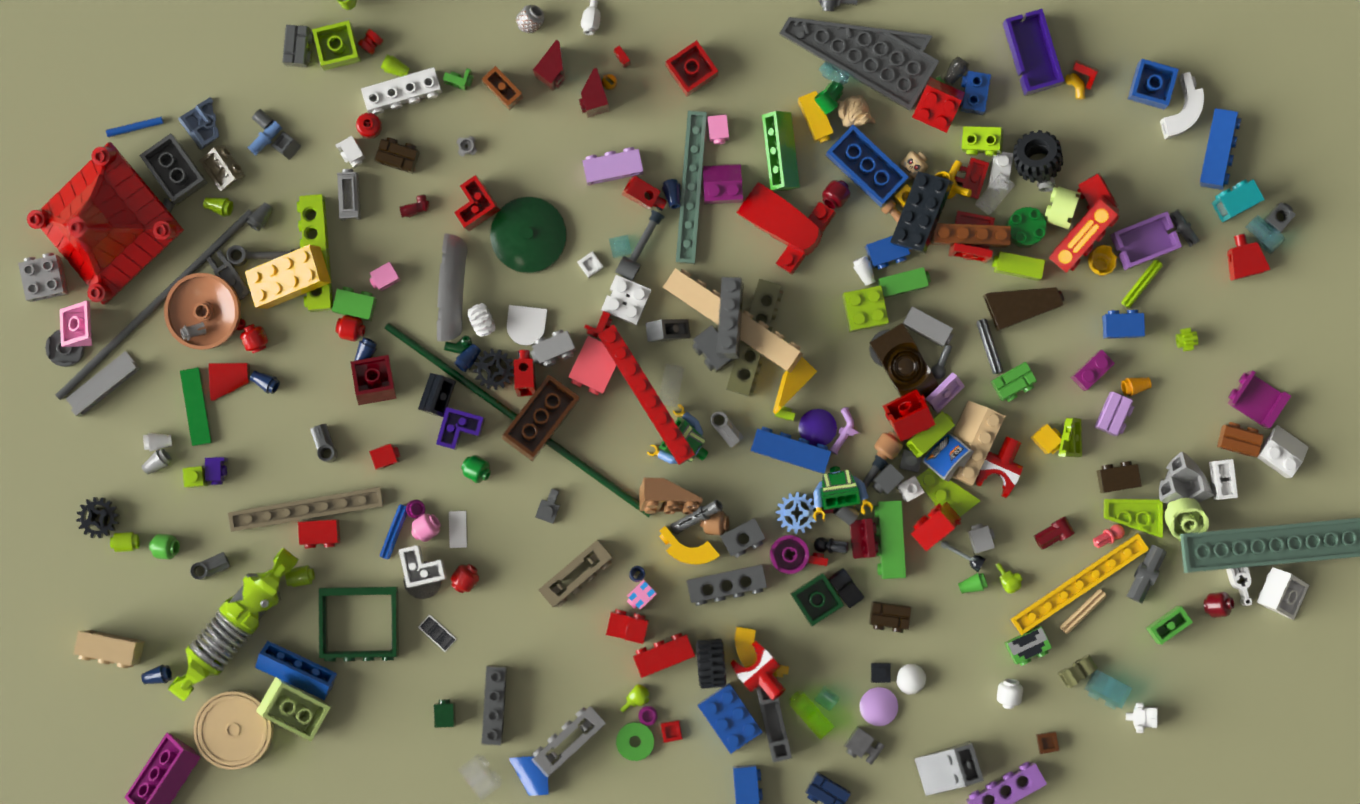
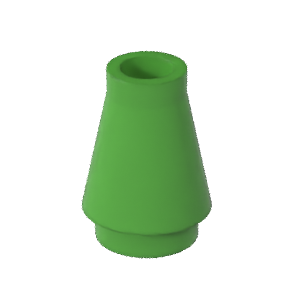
(973, 584)

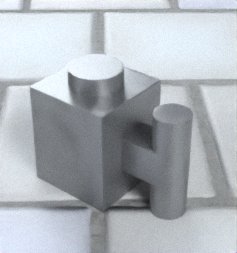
(860, 742)

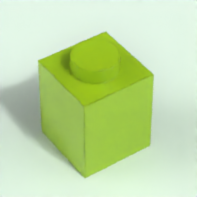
(194, 477)

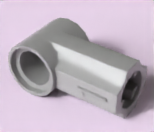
(727, 429)

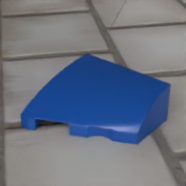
(530, 775)

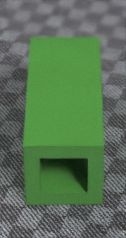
(904, 282)

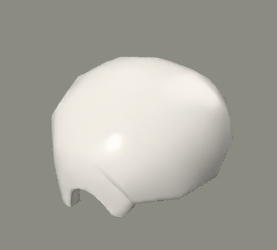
(911, 679)

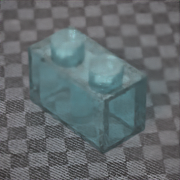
(1107, 688)

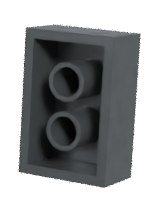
(173, 169)

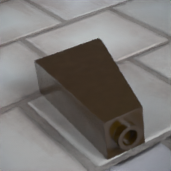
(1020, 305)

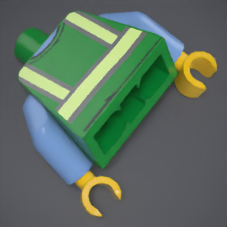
(693, 434)
(839, 490)

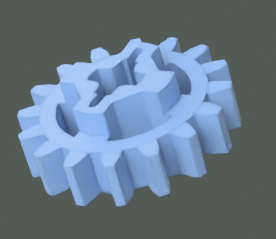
(787, 512)

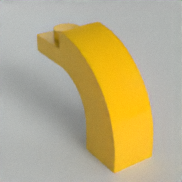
(743, 643)

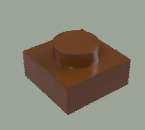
(1047, 742)

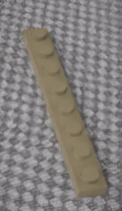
(305, 509)

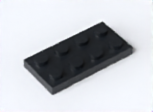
(921, 212)

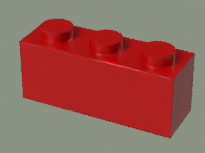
(663, 654)

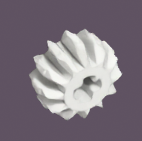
(481, 319)

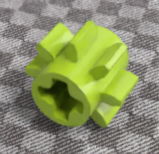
(1187, 339)

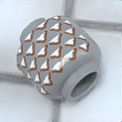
(530, 18)

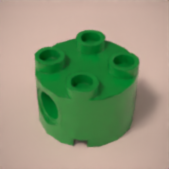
(1027, 227)

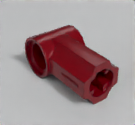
(1057, 531)

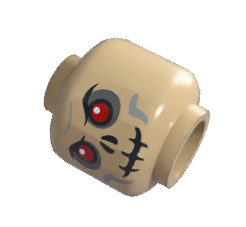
(913, 163)

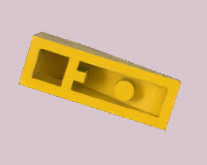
(793, 382)

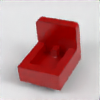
(604, 323)

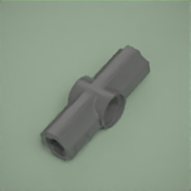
(1146, 574)

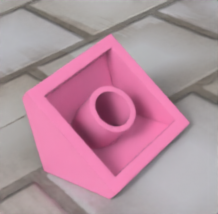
(76, 325)

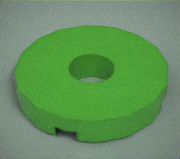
(623, 741)

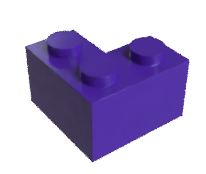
(455, 423)

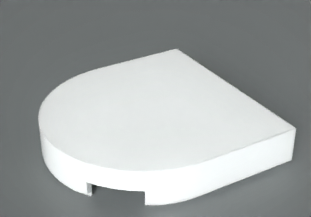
(526, 324)

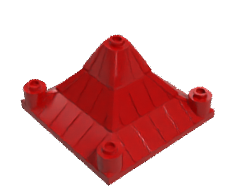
(106, 223)

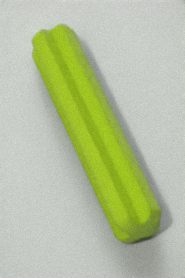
(1142, 283)

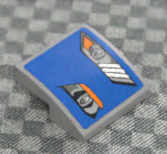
(947, 455)

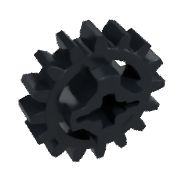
(502, 372)
(102, 523)

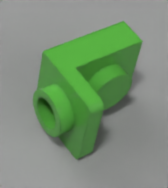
(455, 80)

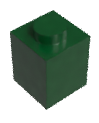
(444, 714)

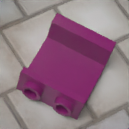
(1258, 400)

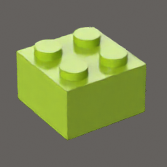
(336, 45)
(865, 308)

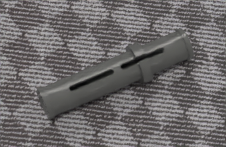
(702, 513)

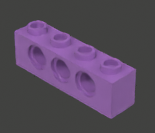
(1034, 782)

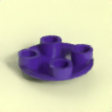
(817, 427)

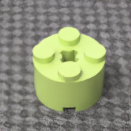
(1063, 207)
(1185, 517)

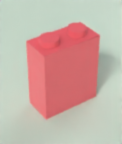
(593, 367)

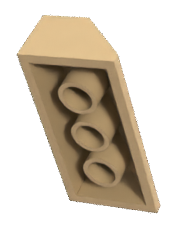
(977, 430)

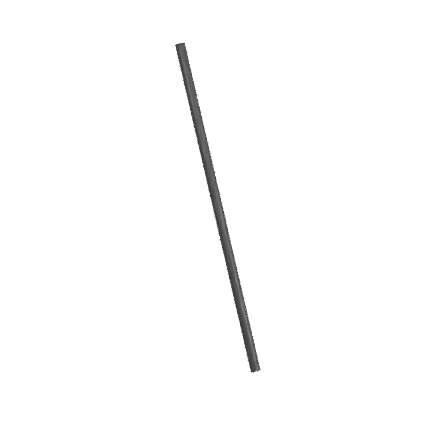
(152, 306)

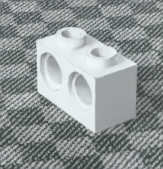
(1223, 479)

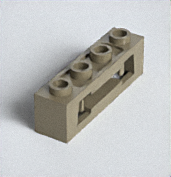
(552, 596)

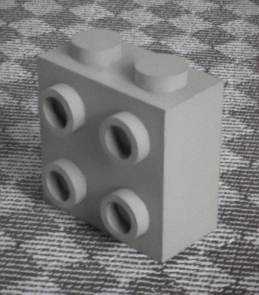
(43, 277)
(551, 349)

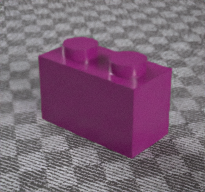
(1092, 370)

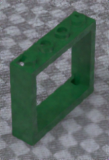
(351, 655)

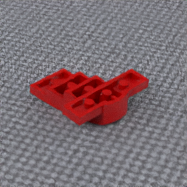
(786, 224)

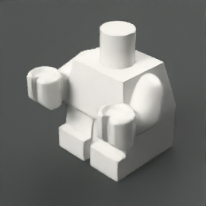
(1143, 717)

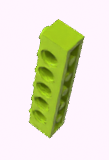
(316, 203)

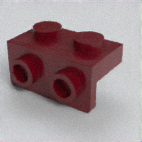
(863, 539)

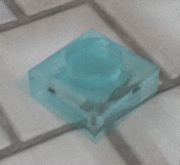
(620, 246)

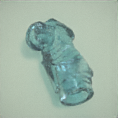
(832, 73)

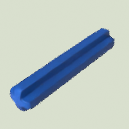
(394, 531)

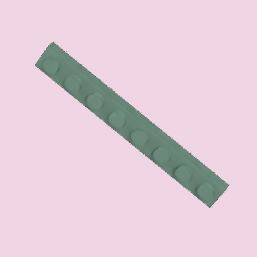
(691, 187)

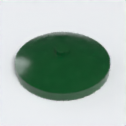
(528, 235)

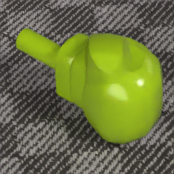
(1009, 581)
(638, 696)

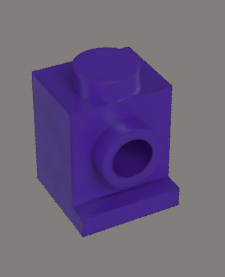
(215, 470)

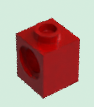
(385, 456)

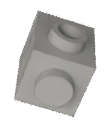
(981, 538)

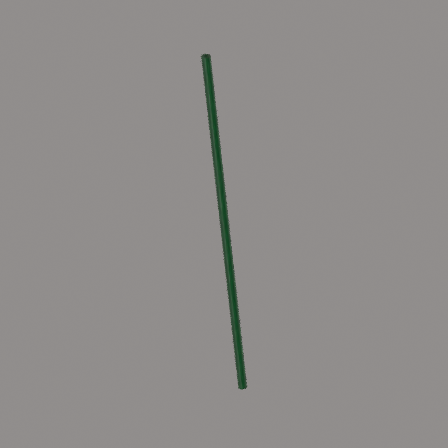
(512, 415)

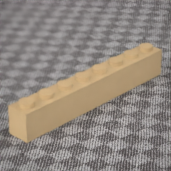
(752, 333)

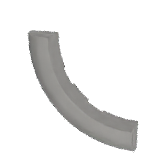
(451, 288)

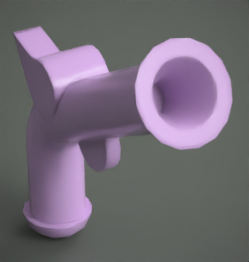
(844, 432)

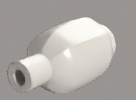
(591, 18)

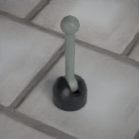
(975, 562)

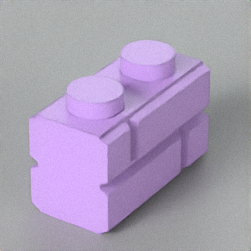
(1114, 414)

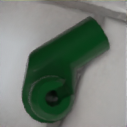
(458, 347)

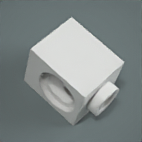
(910, 489)

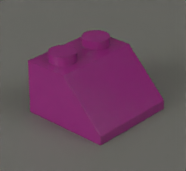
(722, 184)

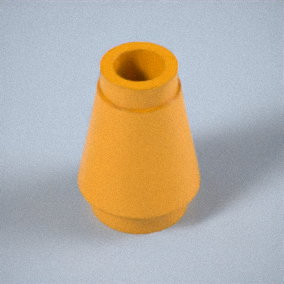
(1133, 386)

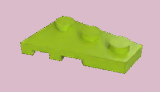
(943, 491)
(1138, 514)

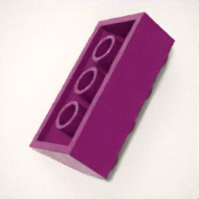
(163, 773)

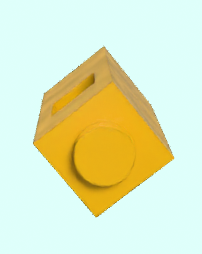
(815, 118)

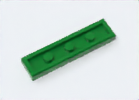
(195, 406)

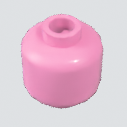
(425, 527)

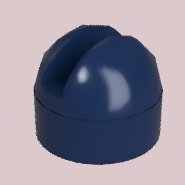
(632, 572)

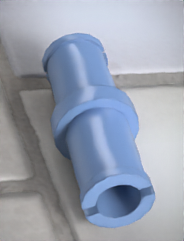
(265, 138)

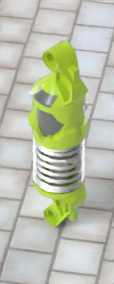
(234, 621)

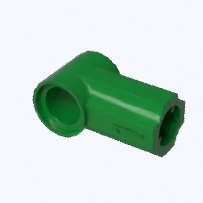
(829, 96)

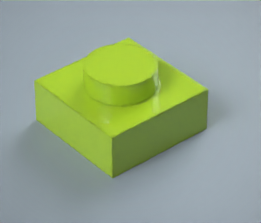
(785, 413)

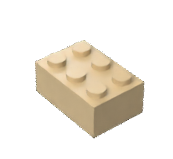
(108, 648)

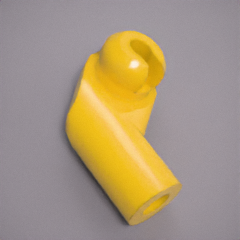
(1078, 83)

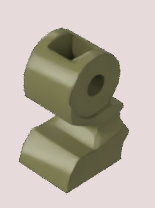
(1078, 671)

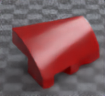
(227, 378)

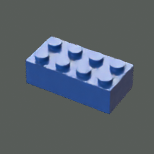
(867, 165)

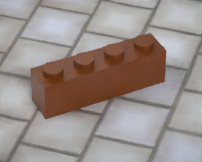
(971, 235)

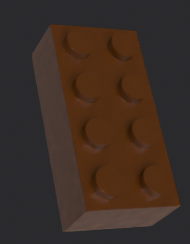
(540, 417)

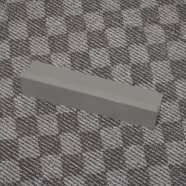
(102, 384)

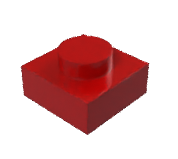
(818, 559)

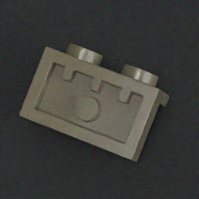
(221, 167)

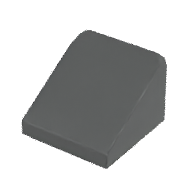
(286, 145)

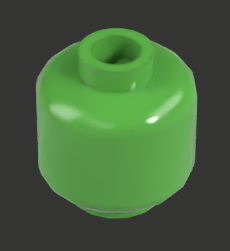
(164, 546)

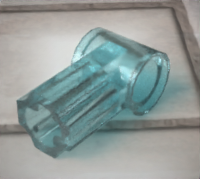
(1269, 237)

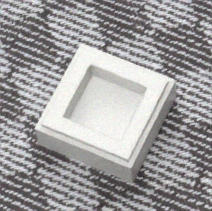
(590, 264)

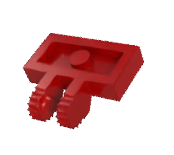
(974, 176)

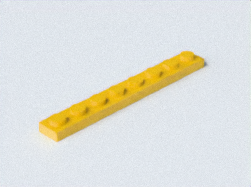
(1079, 584)

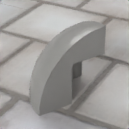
(1184, 481)

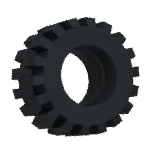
(1038, 169)
(711, 663)

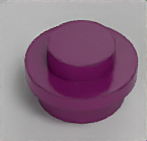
(415, 509)
(647, 715)

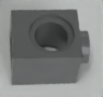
(1272, 220)

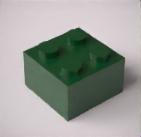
(817, 599)

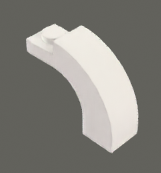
(1193, 106)

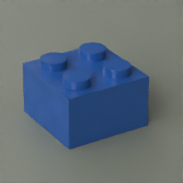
(1153, 84)

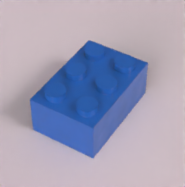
(729, 718)

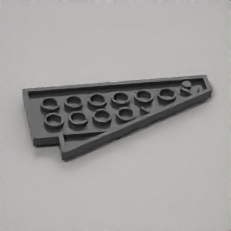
(877, 57)

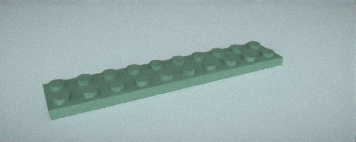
(1270, 545)

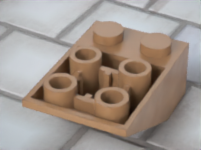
(666, 497)

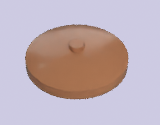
(205, 300)

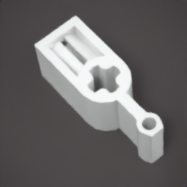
(1235, 574)

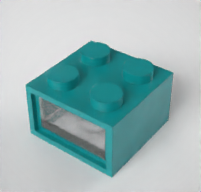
(1242, 197)

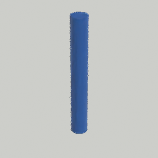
(134, 126)

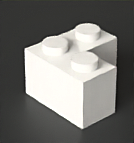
(418, 573)

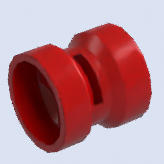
(370, 42)

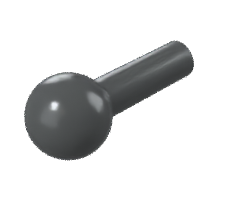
(938, 369)

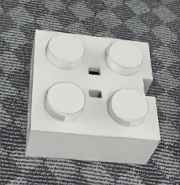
(626, 300)

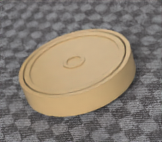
(232, 731)

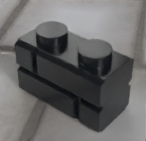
(437, 395)

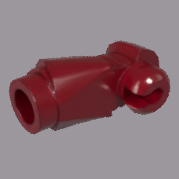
(413, 209)

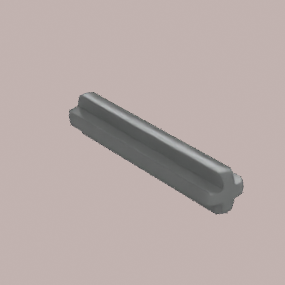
(989, 346)

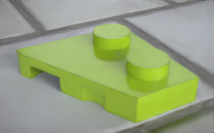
(1071, 439)

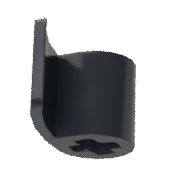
(846, 588)

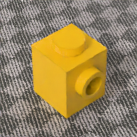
(1047, 439)

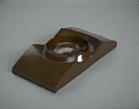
(903, 362)

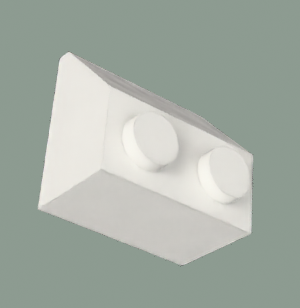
(1283, 452)
(1282, 593)

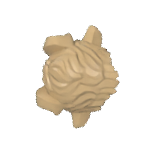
(854, 111)

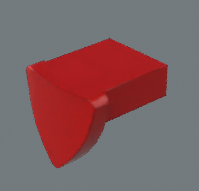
(1087, 70)

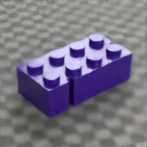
(1033, 52)

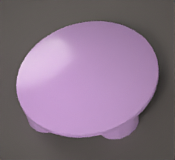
(879, 706)

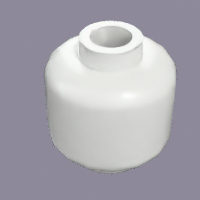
(1010, 693)

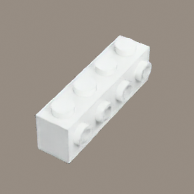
(401, 91)

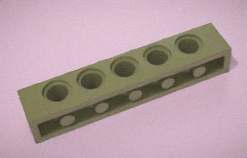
(735, 383)

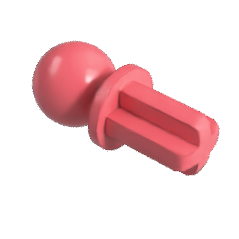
(1109, 536)

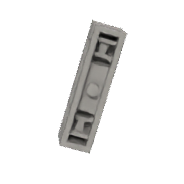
(591, 719)

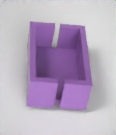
(1145, 240)

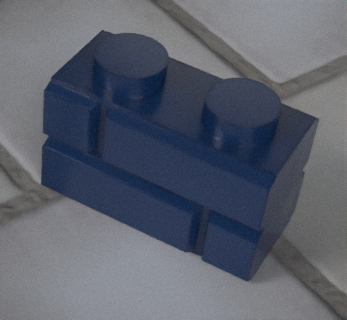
(826, 791)

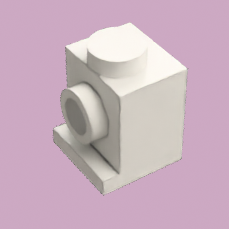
(351, 151)

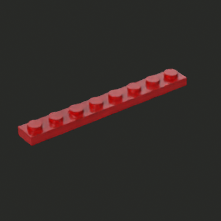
(646, 394)

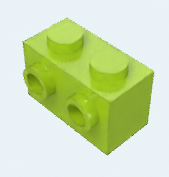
(982, 140)

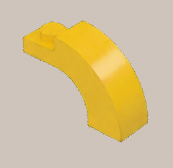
(689, 555)

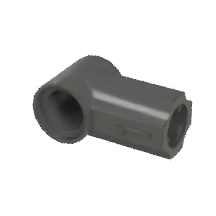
(324, 441)
(211, 565)

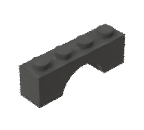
(774, 726)

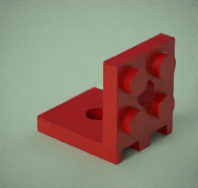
(970, 252)

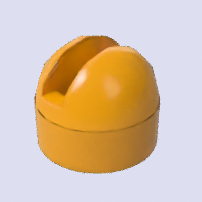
(606, 84)

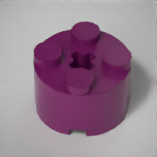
(798, 560)

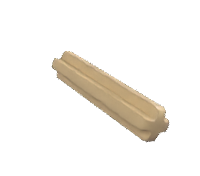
(1083, 611)

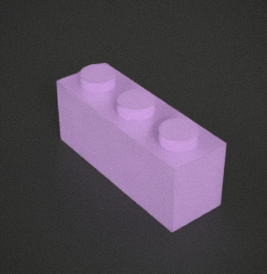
(612, 166)

